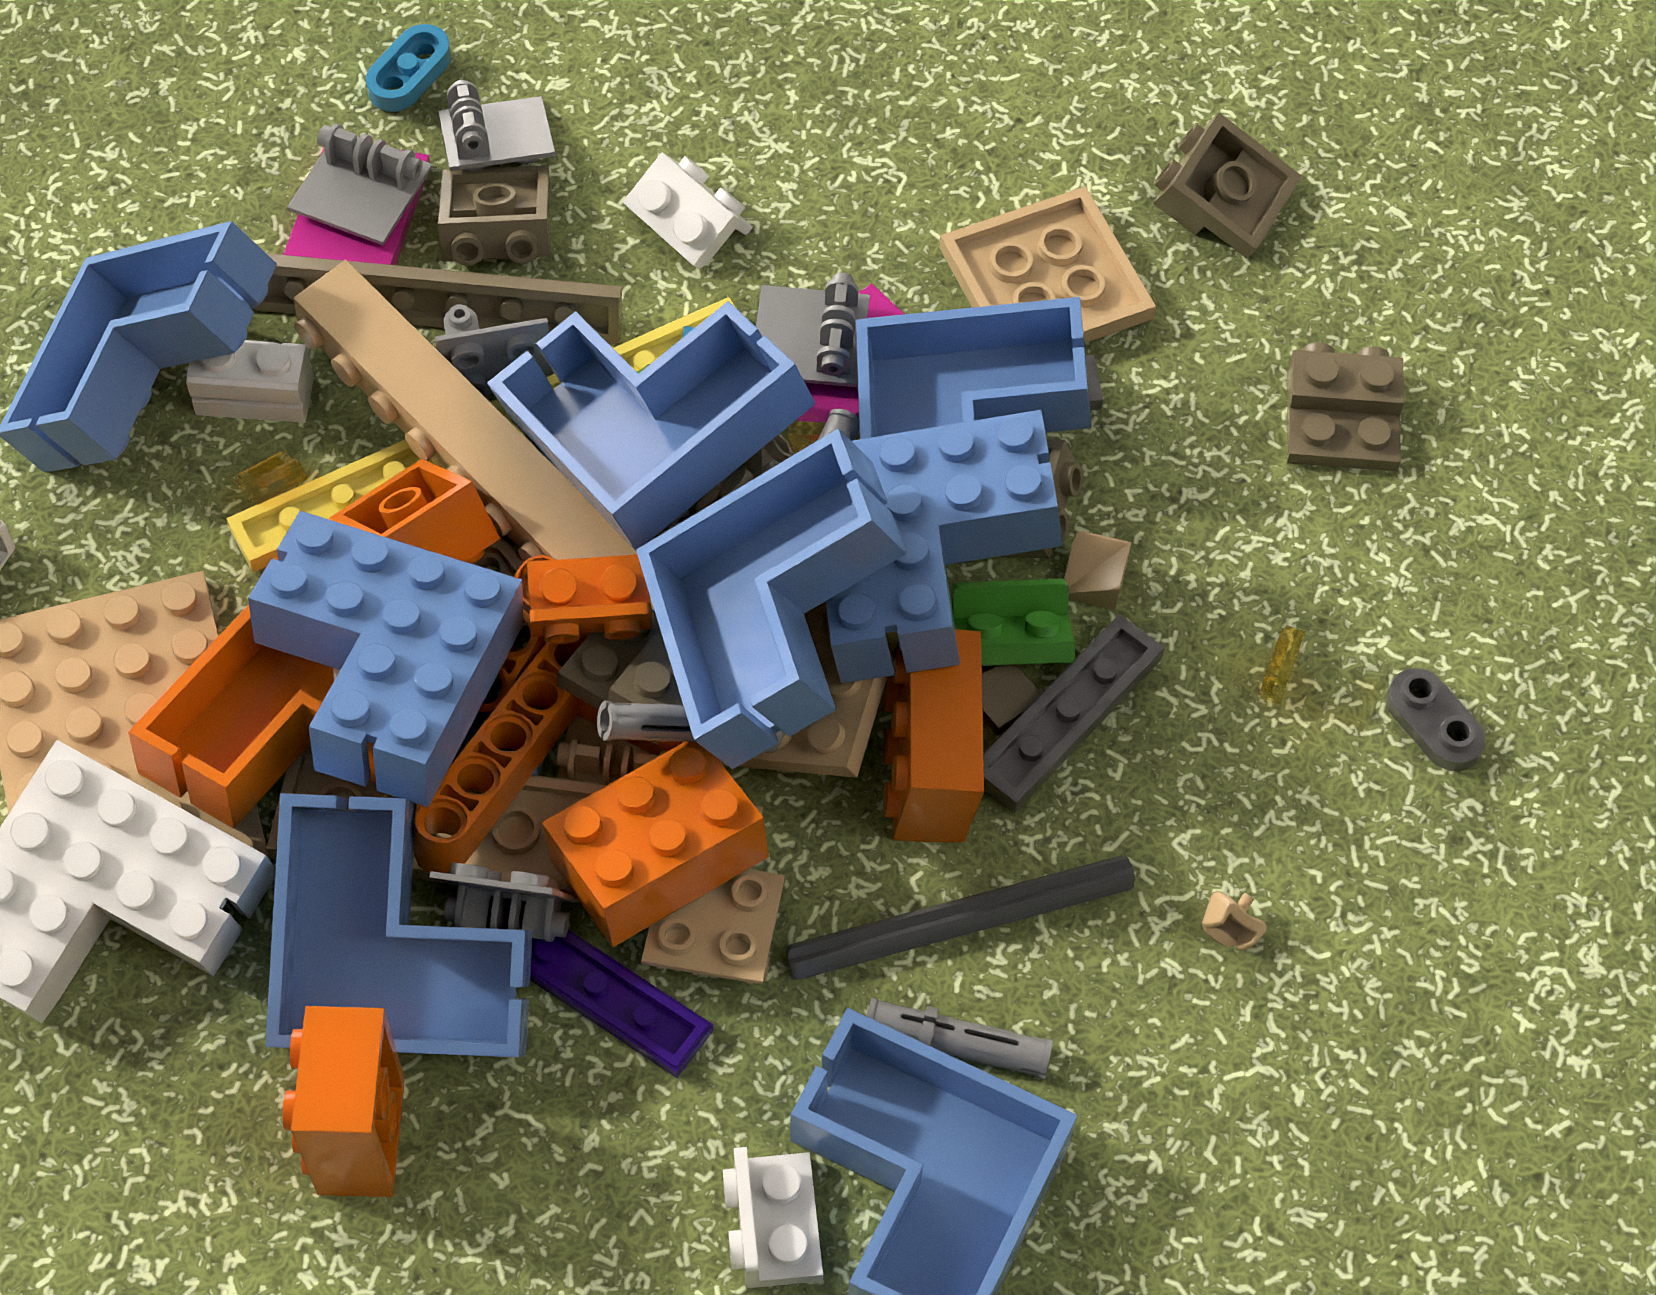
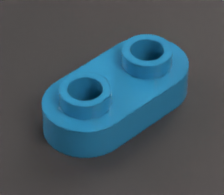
(403, 69)

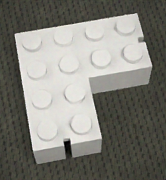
(104, 849)

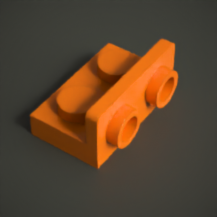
(588, 597)

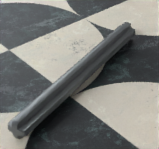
(959, 917)

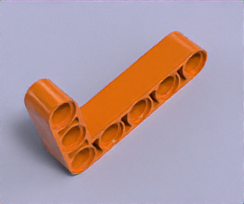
(502, 773)

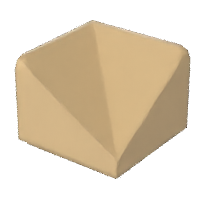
(1096, 569)

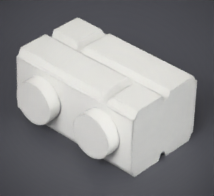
(254, 383)

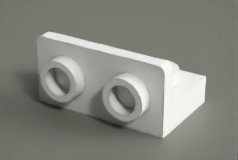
(776, 1217)

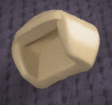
(1228, 920)

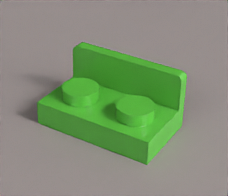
(1017, 620)

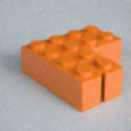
(232, 723)

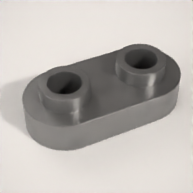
(1432, 717)

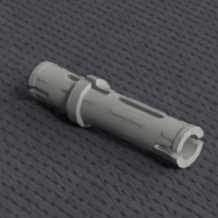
(966, 1039)

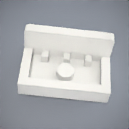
(685, 210)

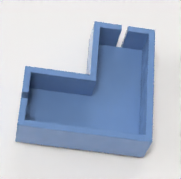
(123, 324)
(973, 367)
(657, 437)
(955, 500)
(738, 586)
(411, 644)
(350, 941)
(952, 1144)

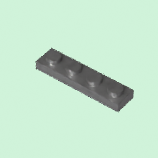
(1068, 712)

